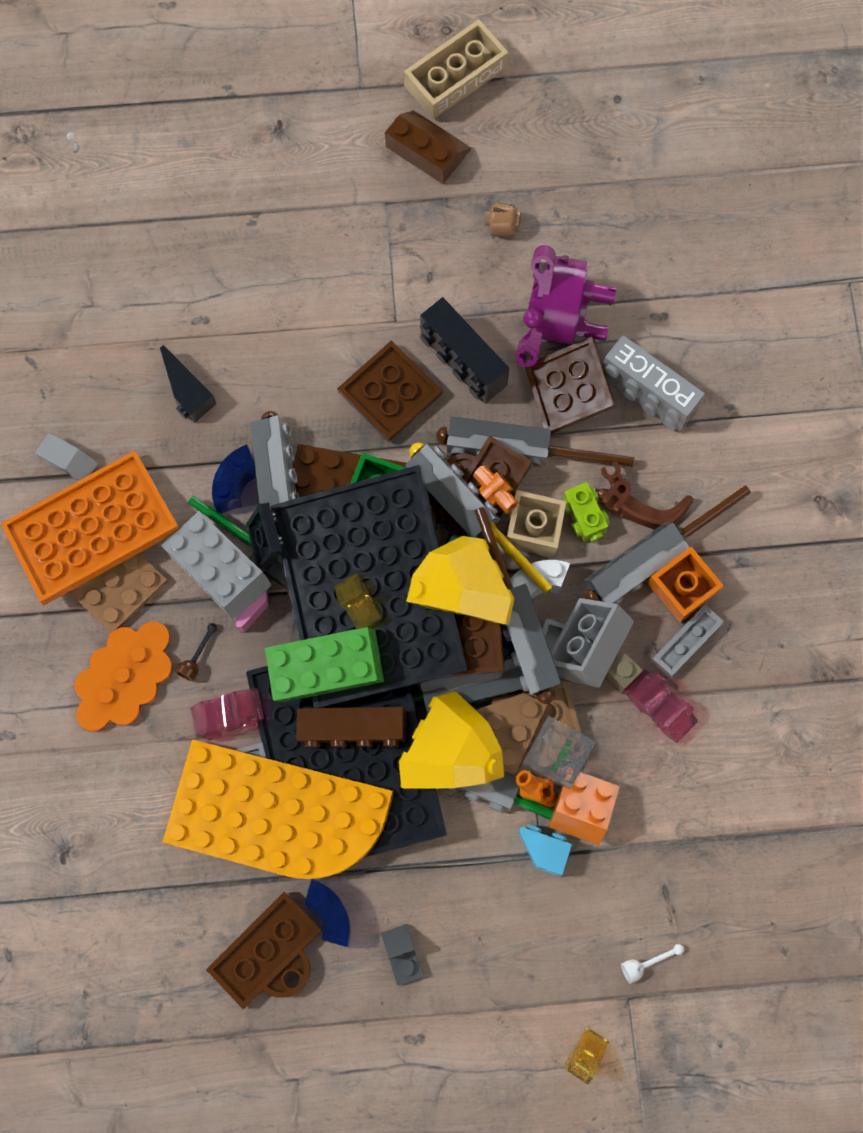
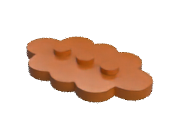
(123, 676)

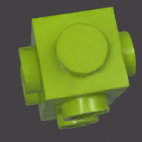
(587, 518)

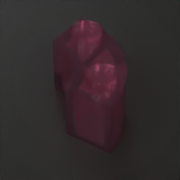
(667, 711)
(227, 713)

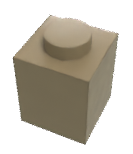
(622, 672)

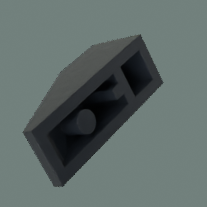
(190, 394)

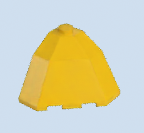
(462, 581)
(451, 748)

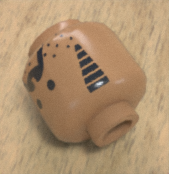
(503, 219)

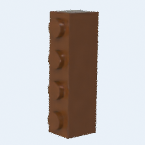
(352, 725)

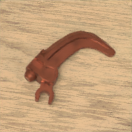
(621, 503)

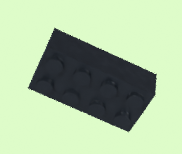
(463, 351)

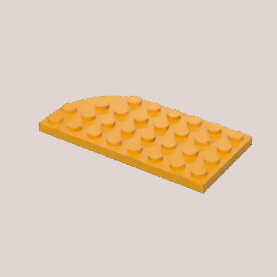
(274, 814)

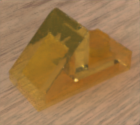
(357, 602)
(586, 1055)

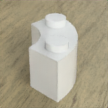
(552, 570)

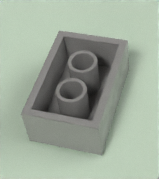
(590, 641)

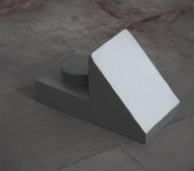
(401, 955)

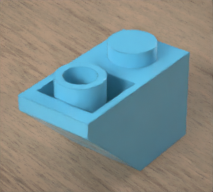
(545, 851)

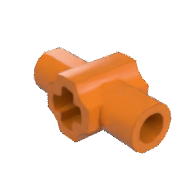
(495, 489)
(536, 789)

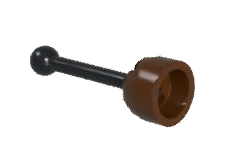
(188, 669)

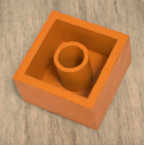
(685, 584)
(585, 808)

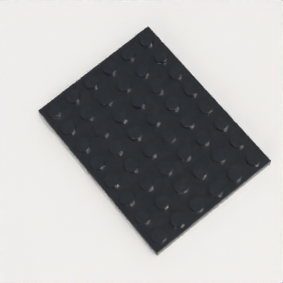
(383, 534)
(413, 813)

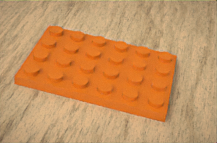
(89, 527)

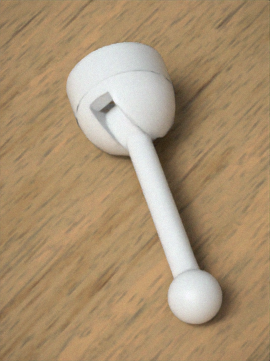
(634, 970)

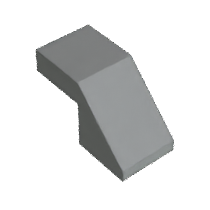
(65, 457)

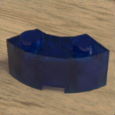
(231, 479)
(332, 913)

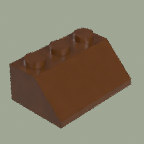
(425, 145)

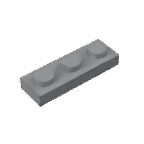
(687, 641)

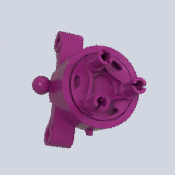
(560, 304)

